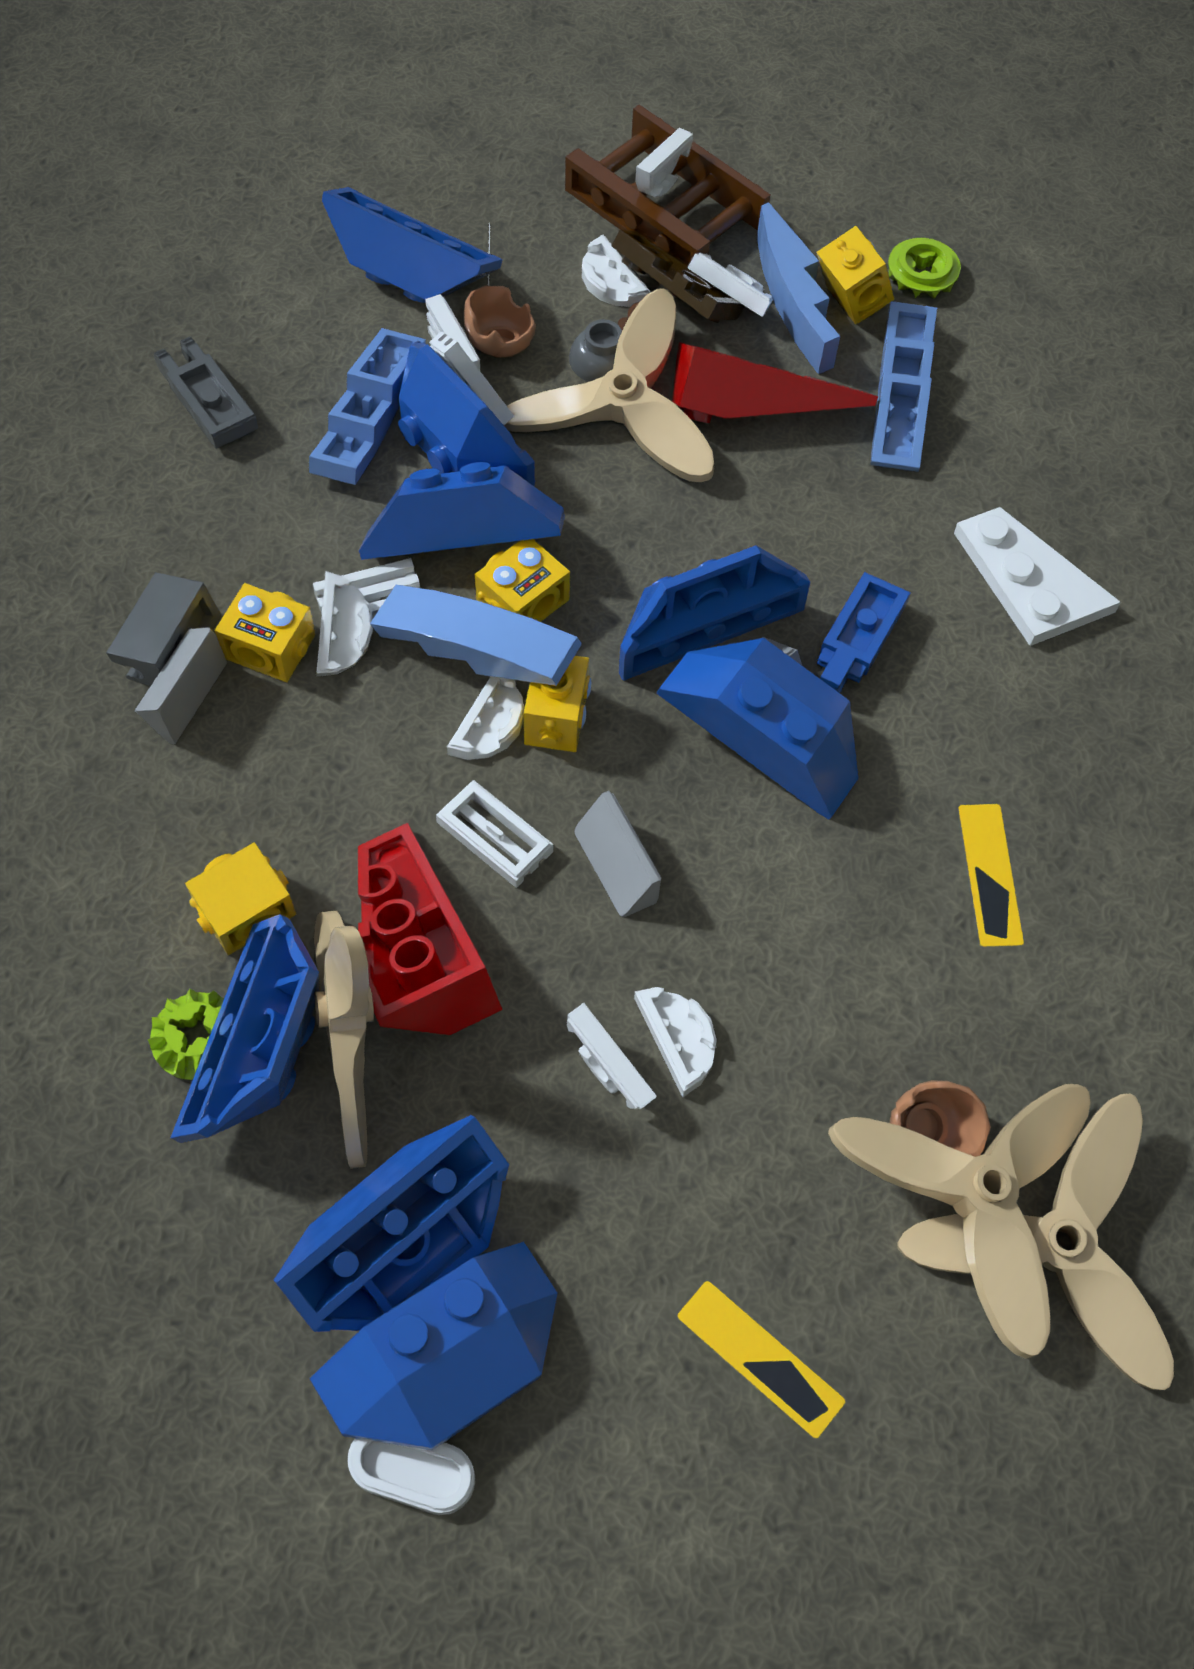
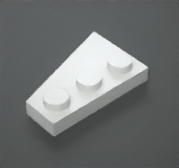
(1030, 578)

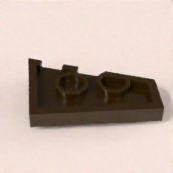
(675, 276)

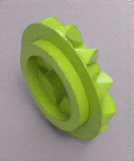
(923, 254)
(170, 1044)

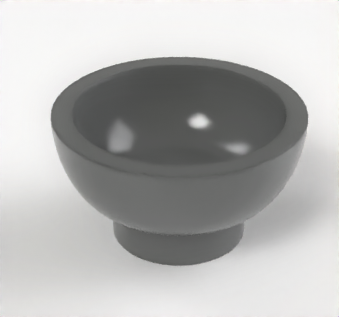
(595, 349)

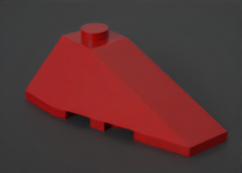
(733, 388)
(415, 946)

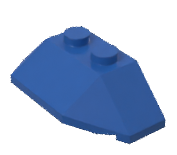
(402, 249)
(452, 420)
(461, 511)
(710, 607)
(771, 717)
(254, 1035)
(397, 1229)
(443, 1353)

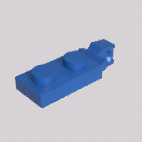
(861, 630)

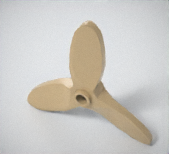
(627, 396)
(344, 1008)
(985, 1195)
(1094, 1284)

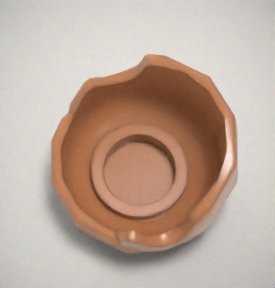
(497, 323)
(945, 1114)

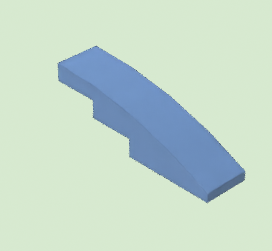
(791, 278)
(904, 387)
(365, 409)
(483, 635)

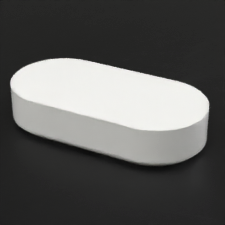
(421, 1478)

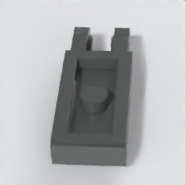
(207, 394)

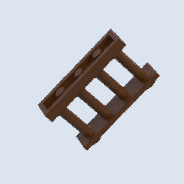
(631, 210)

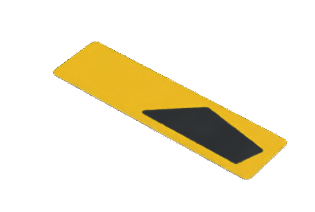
(990, 875)
(761, 1359)

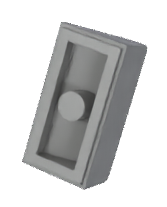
(183, 683)
(618, 856)

